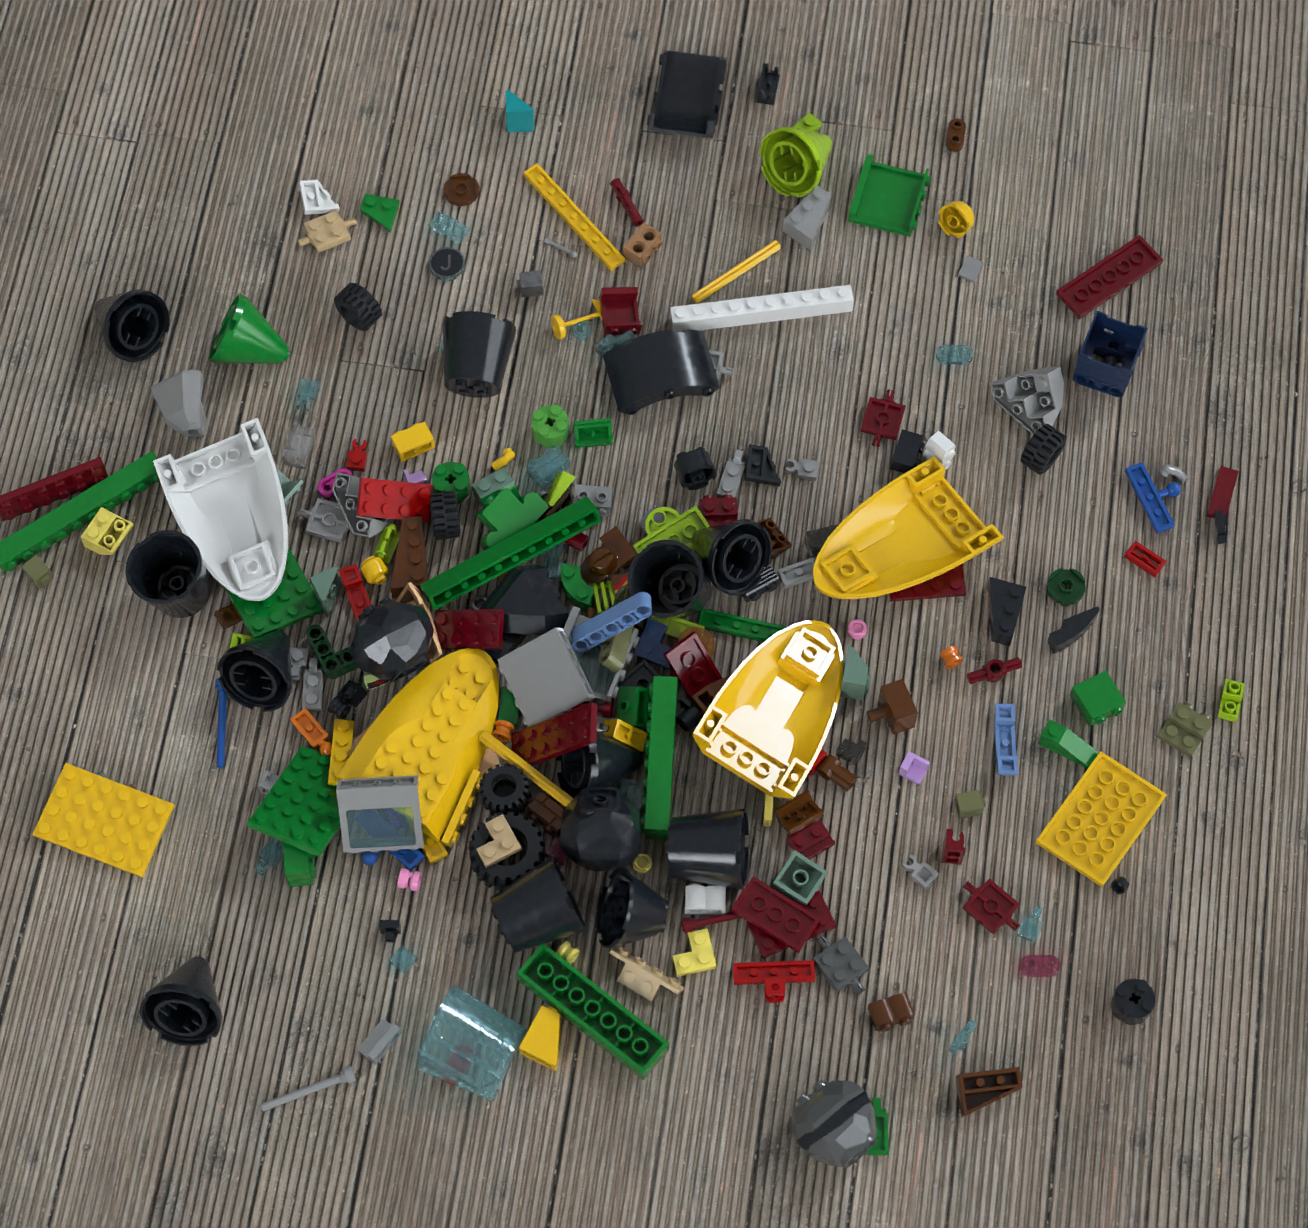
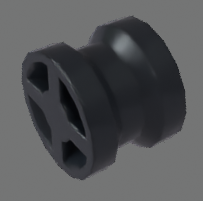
(339, 707)

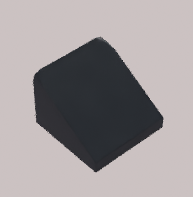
(352, 693)

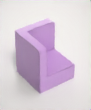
(417, 477)
(914, 767)

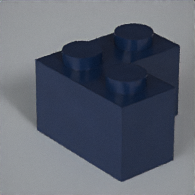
(651, 646)

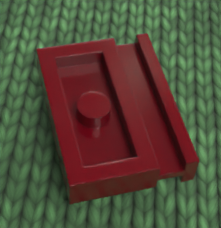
(811, 840)

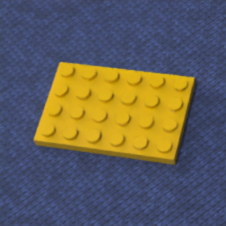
(1101, 819)
(104, 820)

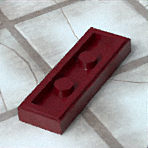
(1222, 491)

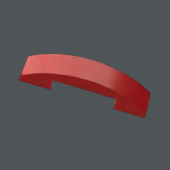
(354, 589)

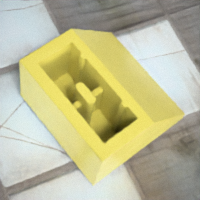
(106, 532)

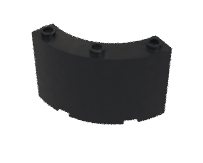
(688, 94)
(660, 368)

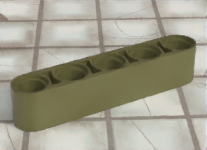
(615, 648)

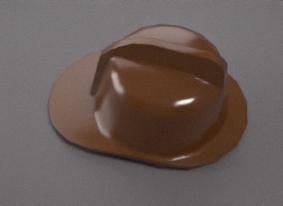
(601, 564)

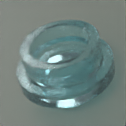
(581, 326)

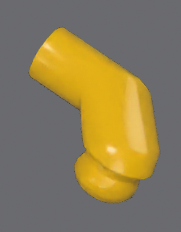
(508, 455)

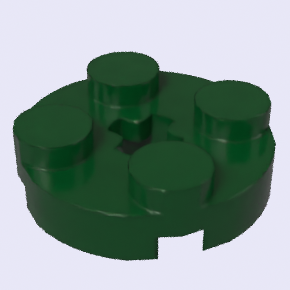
(1063, 596)

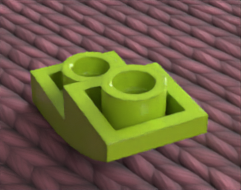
(1230, 700)

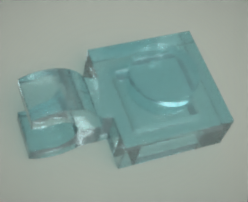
(270, 855)
(1031, 926)

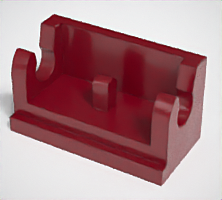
(953, 850)

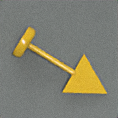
(559, 326)

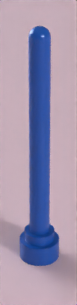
(221, 724)

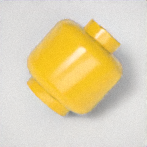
(374, 570)

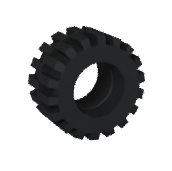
(358, 306)
(1043, 449)
(445, 515)
(504, 776)

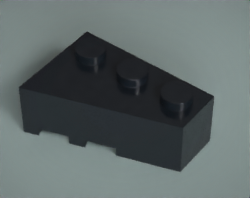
(1004, 608)

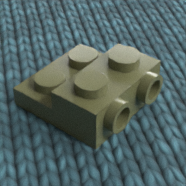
(1185, 728)

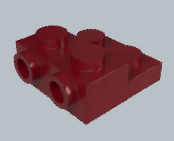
(719, 510)

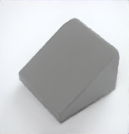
(971, 268)

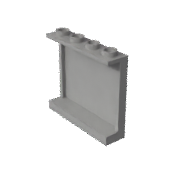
(545, 677)

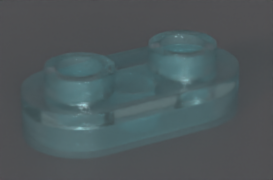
(954, 354)

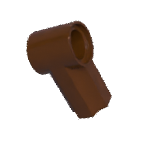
(833, 770)

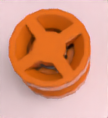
(951, 657)
(503, 730)

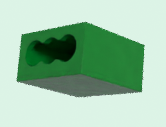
(1098, 698)

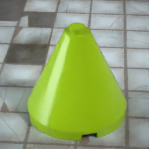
(794, 159)

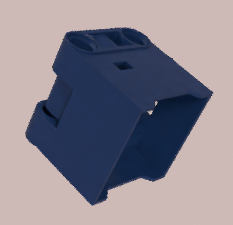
(1127, 346)

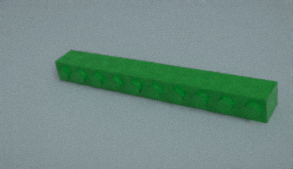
(77, 512)
(510, 553)

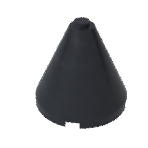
(133, 324)
(734, 554)
(258, 672)
(597, 765)
(184, 1005)

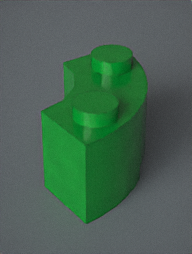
(575, 588)

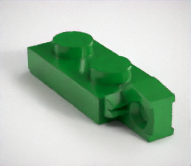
(881, 1148)

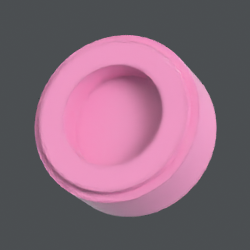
(857, 629)

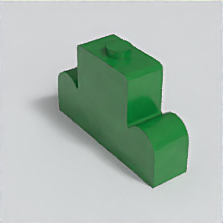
(508, 515)

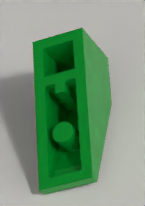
(1067, 744)

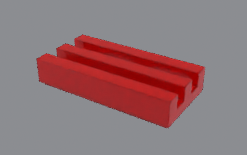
(1143, 561)

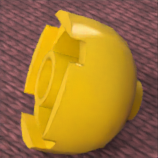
(956, 218)

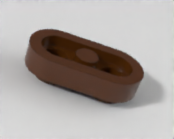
(955, 133)

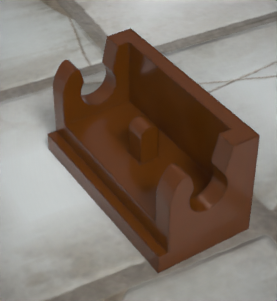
(616, 539)

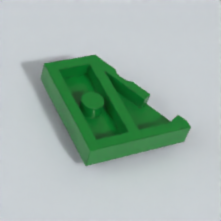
(380, 209)

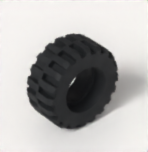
(500, 875)

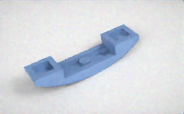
(1005, 739)

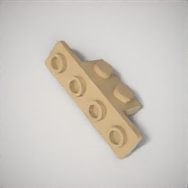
(641, 977)

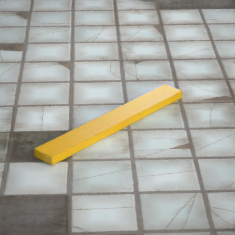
(574, 217)

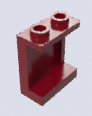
(619, 310)

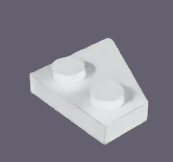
(315, 198)

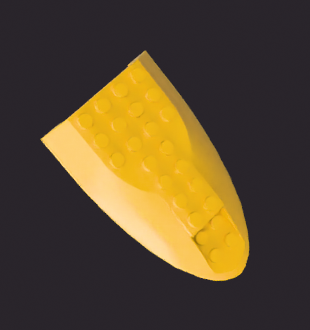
(901, 537)
(776, 709)
(433, 733)

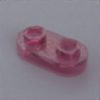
(1040, 967)

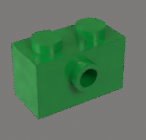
(633, 705)

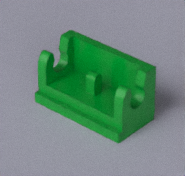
(593, 433)

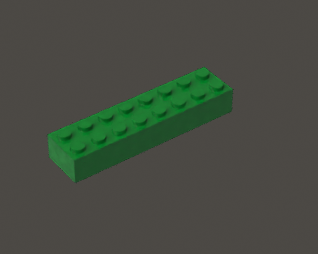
(660, 763)
(593, 1011)

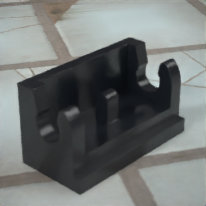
(768, 85)

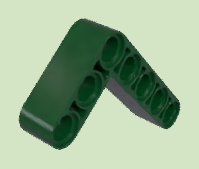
(329, 658)

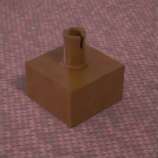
(896, 707)

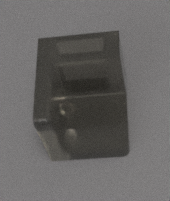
(851, 751)

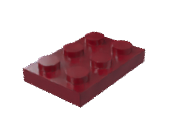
(692, 664)

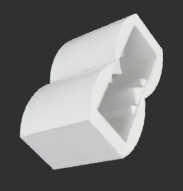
(941, 448)
(705, 899)

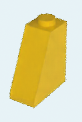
(542, 1038)

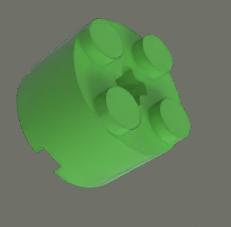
(550, 426)

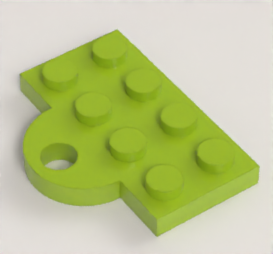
(674, 527)

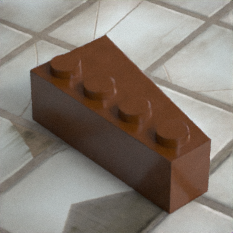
(410, 557)

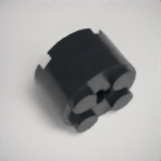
(694, 468)
(1137, 991)

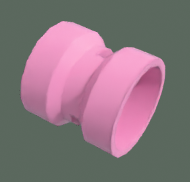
(409, 879)

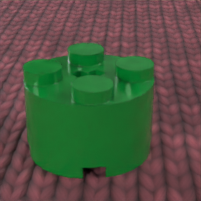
(451, 477)

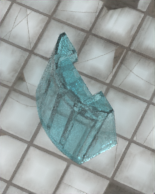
(470, 1044)

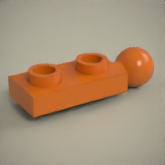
(312, 731)

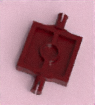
(883, 418)
(991, 906)

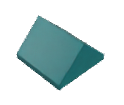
(518, 114)

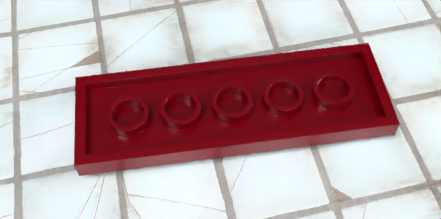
(1109, 276)
(52, 489)
(556, 735)

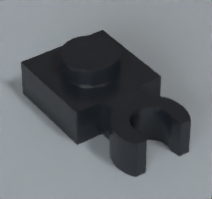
(1220, 523)

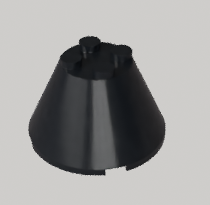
(629, 910)

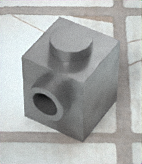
(530, 283)

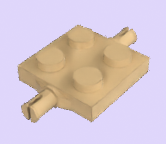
(327, 231)

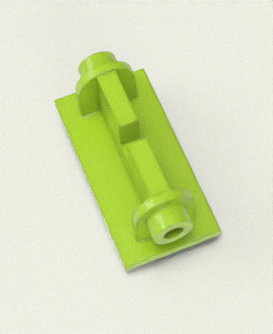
(387, 544)

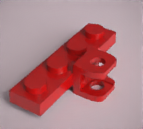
(774, 976)

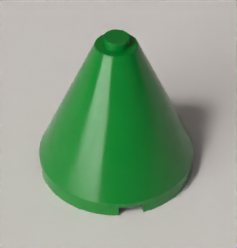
(247, 337)

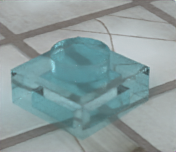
(403, 959)

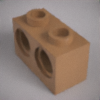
(639, 243)

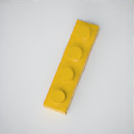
(340, 748)
(460, 815)

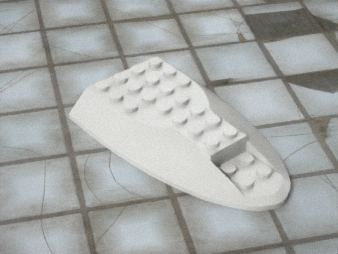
(232, 510)

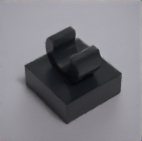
(389, 928)

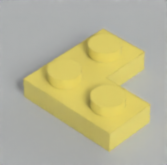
(701, 955)

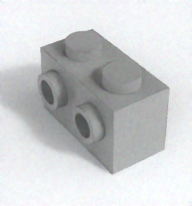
(599, 496)

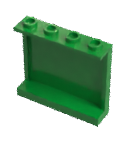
(888, 197)

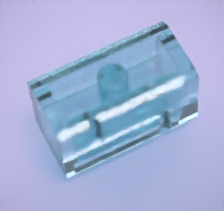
(547, 466)

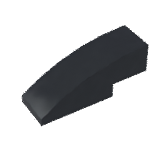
(1072, 629)

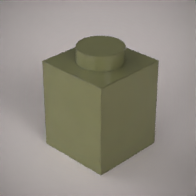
(37, 572)
(969, 804)

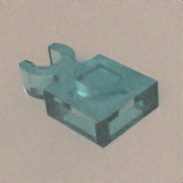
(307, 391)
(961, 1042)

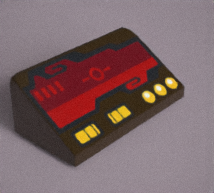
(559, 505)

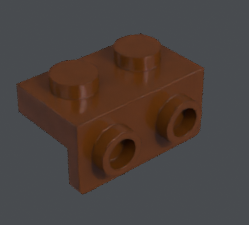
(798, 813)

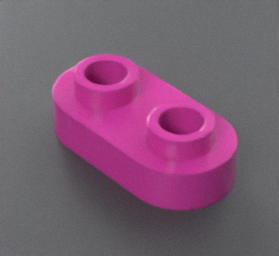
(328, 482)

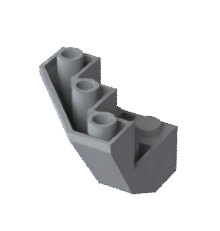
(1031, 396)
(181, 402)
(346, 494)

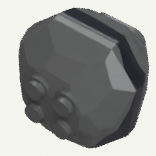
(835, 1123)

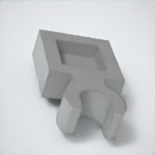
(806, 469)
(922, 873)

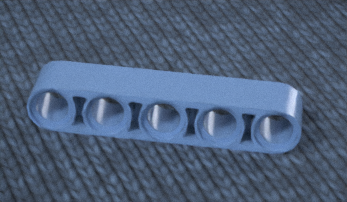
(611, 622)

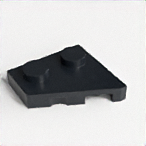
(760, 466)

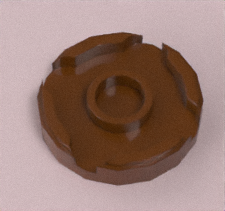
(461, 189)

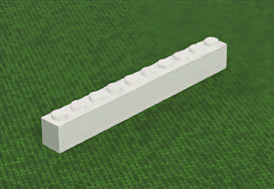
(762, 309)

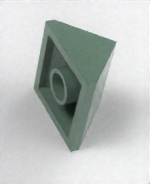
(326, 588)

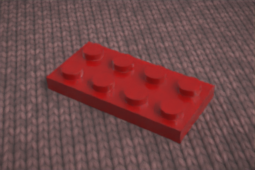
(393, 499)

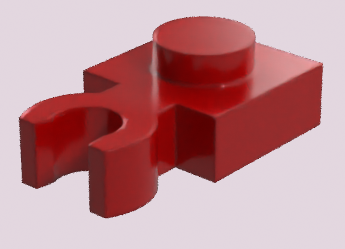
(358, 458)

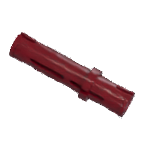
(623, 196)

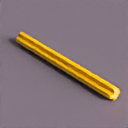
(735, 272)
(531, 773)

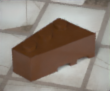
(985, 1087)

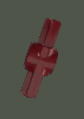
(986, 674)

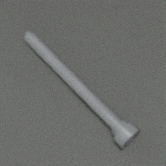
(345, 1076)

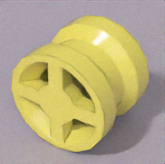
(567, 952)

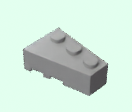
(808, 216)

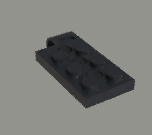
(686, 716)

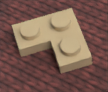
(503, 843)

